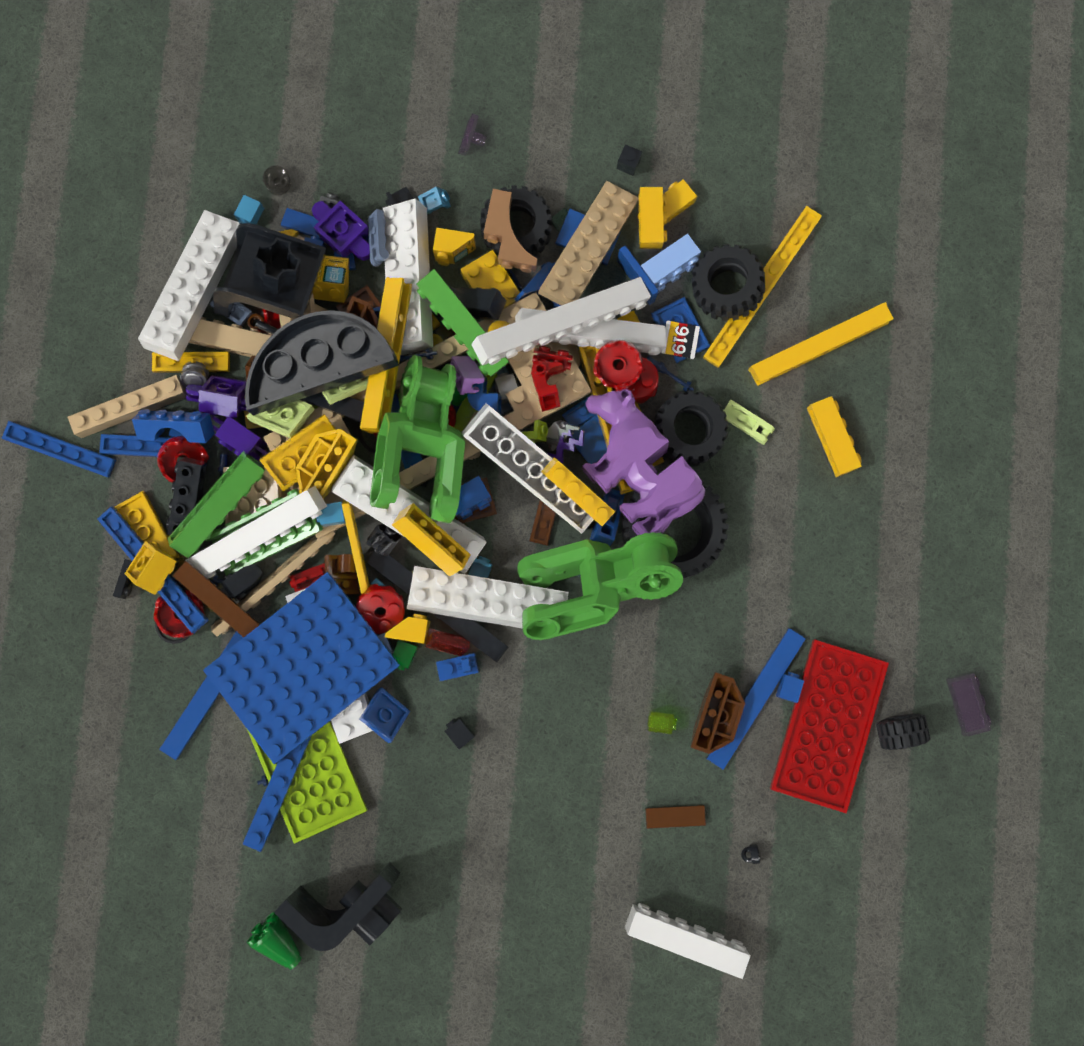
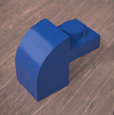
(479, 399)

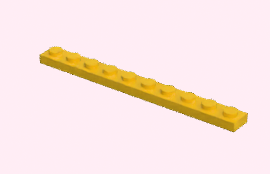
(773, 271)

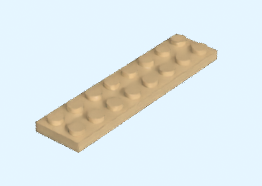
(589, 245)

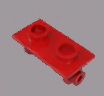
(544, 352)
(306, 578)

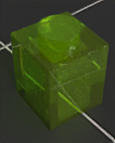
(661, 722)

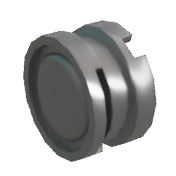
(194, 374)

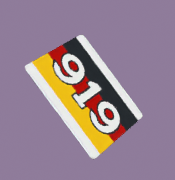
(681, 339)

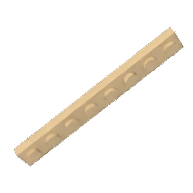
(281, 574)

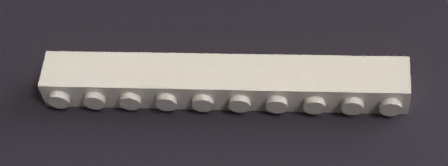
(560, 321)

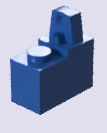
(457, 667)

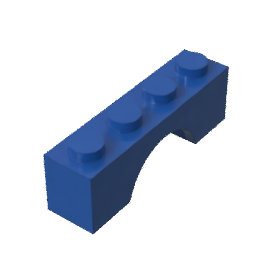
(193, 426)

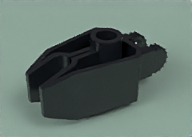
(383, 539)
(240, 583)

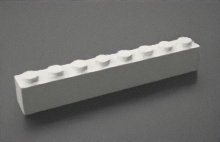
(646, 337)
(259, 531)

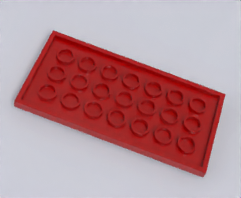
(829, 726)

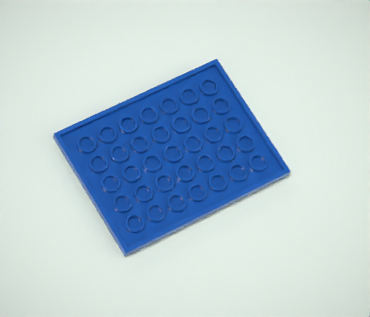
(301, 667)

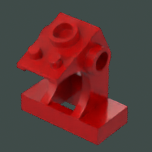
(541, 373)

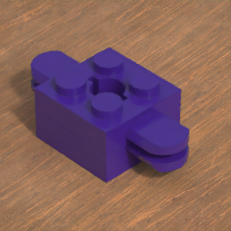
(341, 230)
(219, 396)
(237, 437)

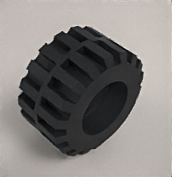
(903, 731)

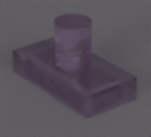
(471, 135)

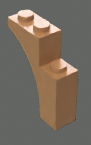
(499, 230)

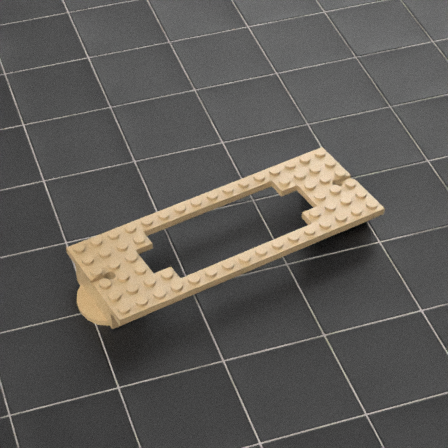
(523, 400)

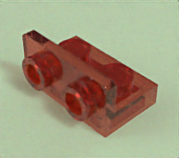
(446, 642)

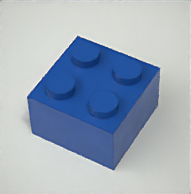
(472, 496)

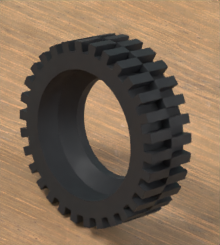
(711, 539)

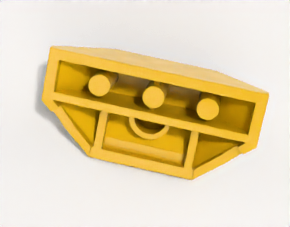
(325, 460)

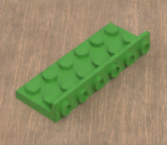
(281, 543)

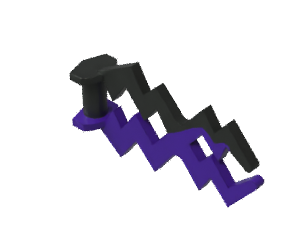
(561, 444)

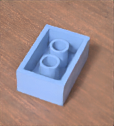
(672, 262)

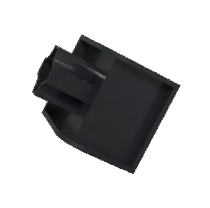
(270, 272)
(366, 912)

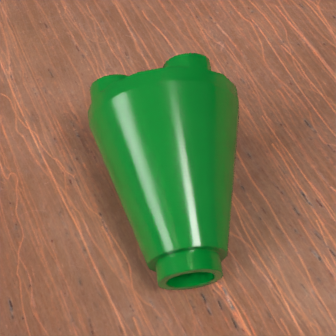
(275, 942)

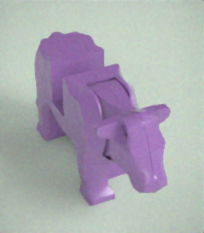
(630, 456)

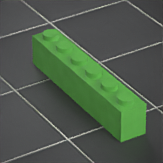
(455, 316)
(216, 505)

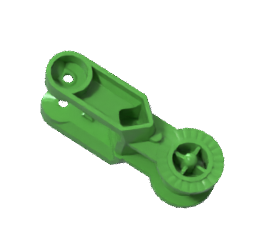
(422, 429)
(607, 578)

